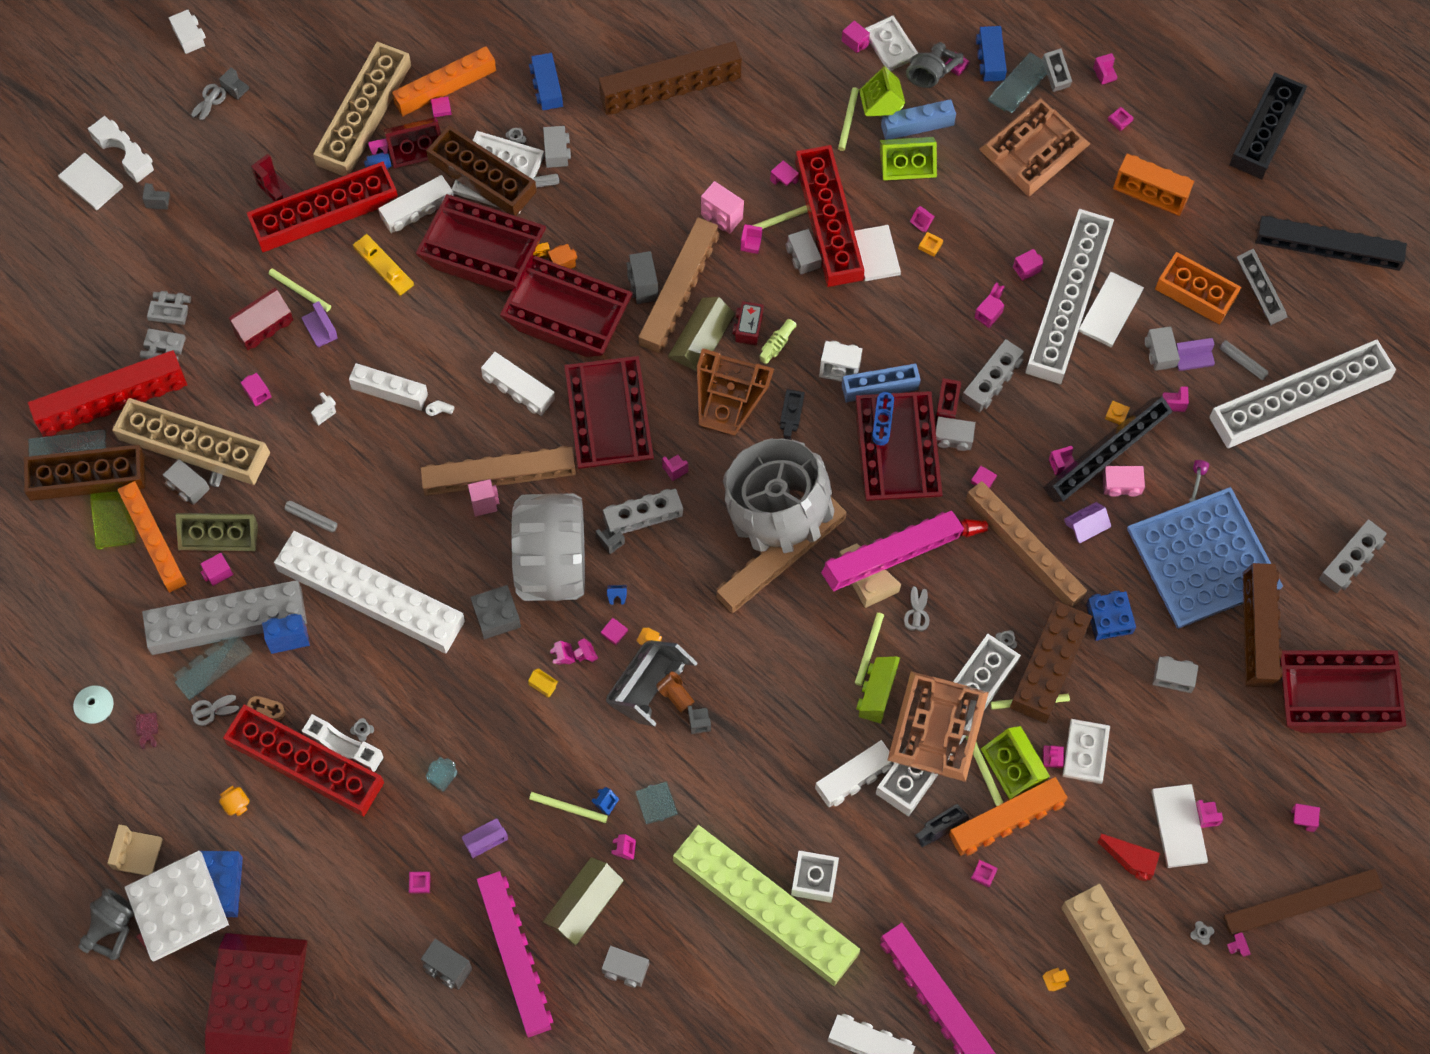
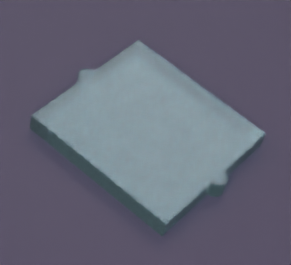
(656, 803)

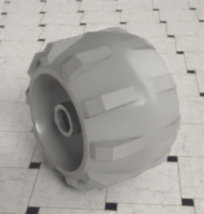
(760, 495)
(548, 547)

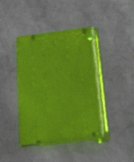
(111, 520)

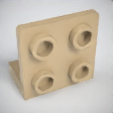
(134, 852)

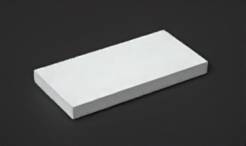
(1111, 309)
(1179, 826)

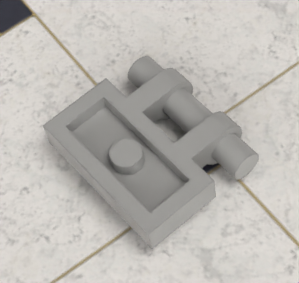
(168, 312)
(162, 341)

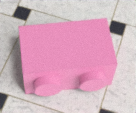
(1123, 480)
(483, 497)

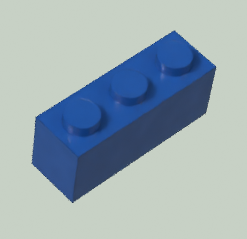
(991, 53)
(546, 81)

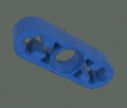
(880, 411)

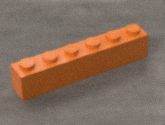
(444, 81)
(152, 537)
(1008, 816)

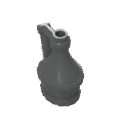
(928, 68)
(108, 916)

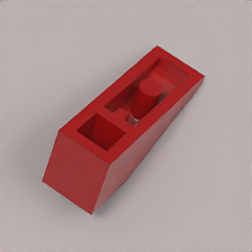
(1134, 858)

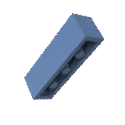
(918, 119)
(890, 380)

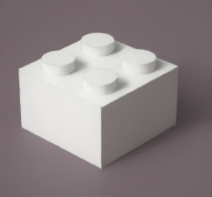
(839, 360)
(815, 876)

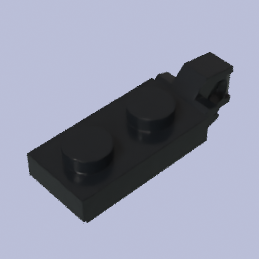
(791, 412)
(941, 825)

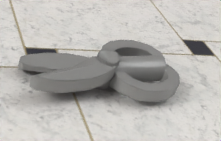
(205, 106)
(918, 605)
(219, 708)

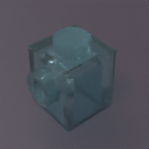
(441, 773)

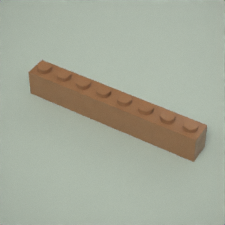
(678, 285)
(500, 470)
(1025, 545)
(768, 566)

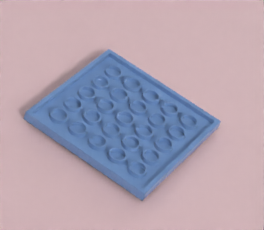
(1199, 555)

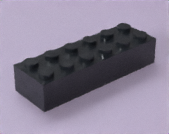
(1268, 125)

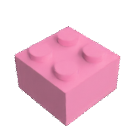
(721, 207)

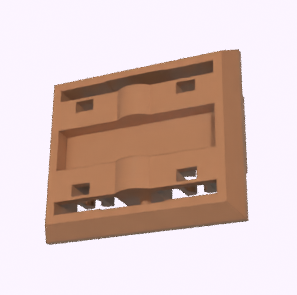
(1034, 148)
(938, 726)

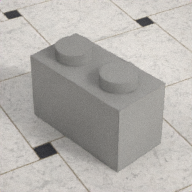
(1057, 70)
(555, 146)
(804, 251)
(1162, 348)
(955, 433)
(186, 482)
(1175, 674)
(625, 966)

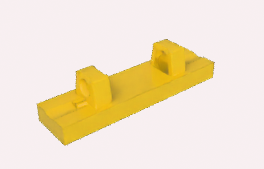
(383, 265)

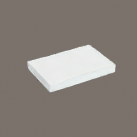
(891, 43)
(90, 181)
(877, 253)
(1086, 751)

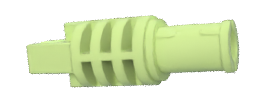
(777, 341)

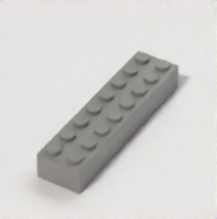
(220, 617)

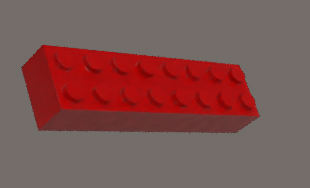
(322, 206)
(829, 216)
(107, 393)
(303, 760)

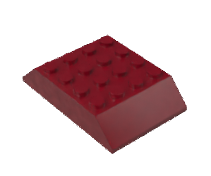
(479, 243)
(565, 307)
(608, 412)
(910, 459)
(1342, 691)
(255, 995)

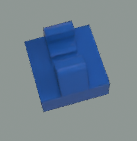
(616, 590)
(606, 800)

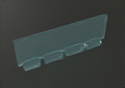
(1019, 83)
(67, 443)
(208, 670)

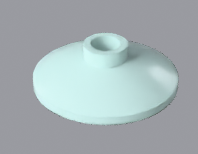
(99, 710)

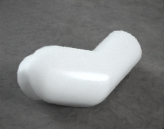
(438, 407)

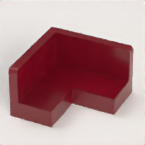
(269, 181)

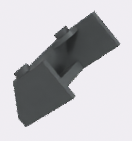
(639, 680)

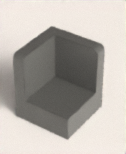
(233, 84)
(155, 199)
(610, 543)
(699, 720)

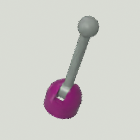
(1200, 468)

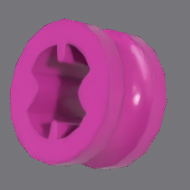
(997, 290)

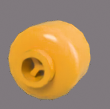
(234, 801)

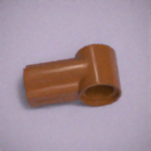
(672, 688)

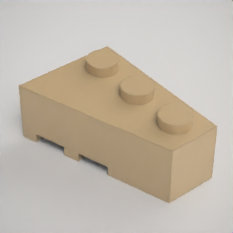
(875, 587)

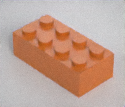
(1153, 184)
(1197, 288)

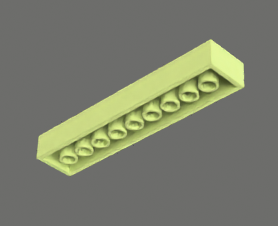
(766, 905)

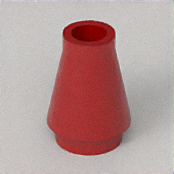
(973, 527)

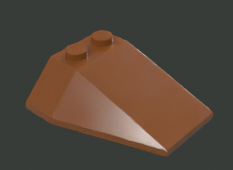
(728, 390)

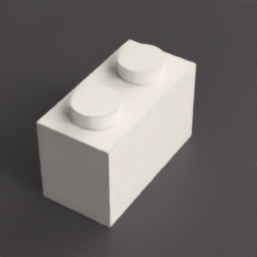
(187, 31)

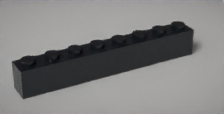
(1331, 243)
(1107, 449)

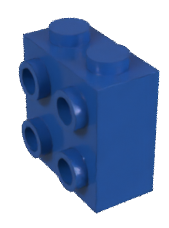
(1110, 615)
(285, 633)

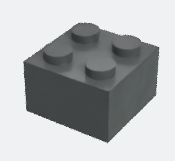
(642, 277)
(495, 612)
(446, 964)

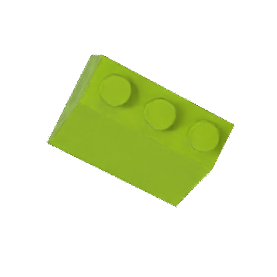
(882, 94)
(908, 158)
(878, 688)
(1015, 762)

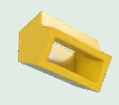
(542, 682)

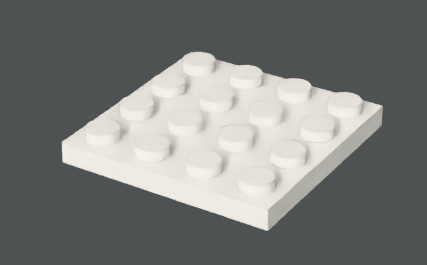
(517, 155)
(176, 906)

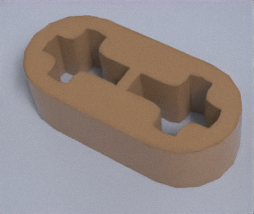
(267, 704)

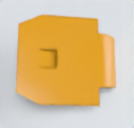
(648, 634)
(1055, 979)

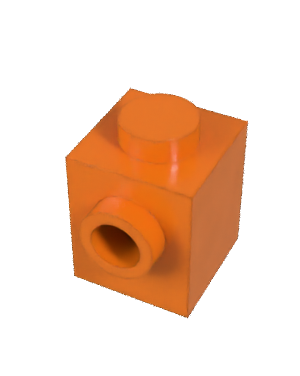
(563, 256)

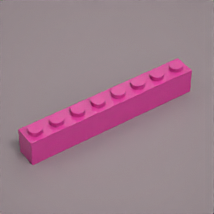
(892, 550)
(514, 955)
(934, 992)

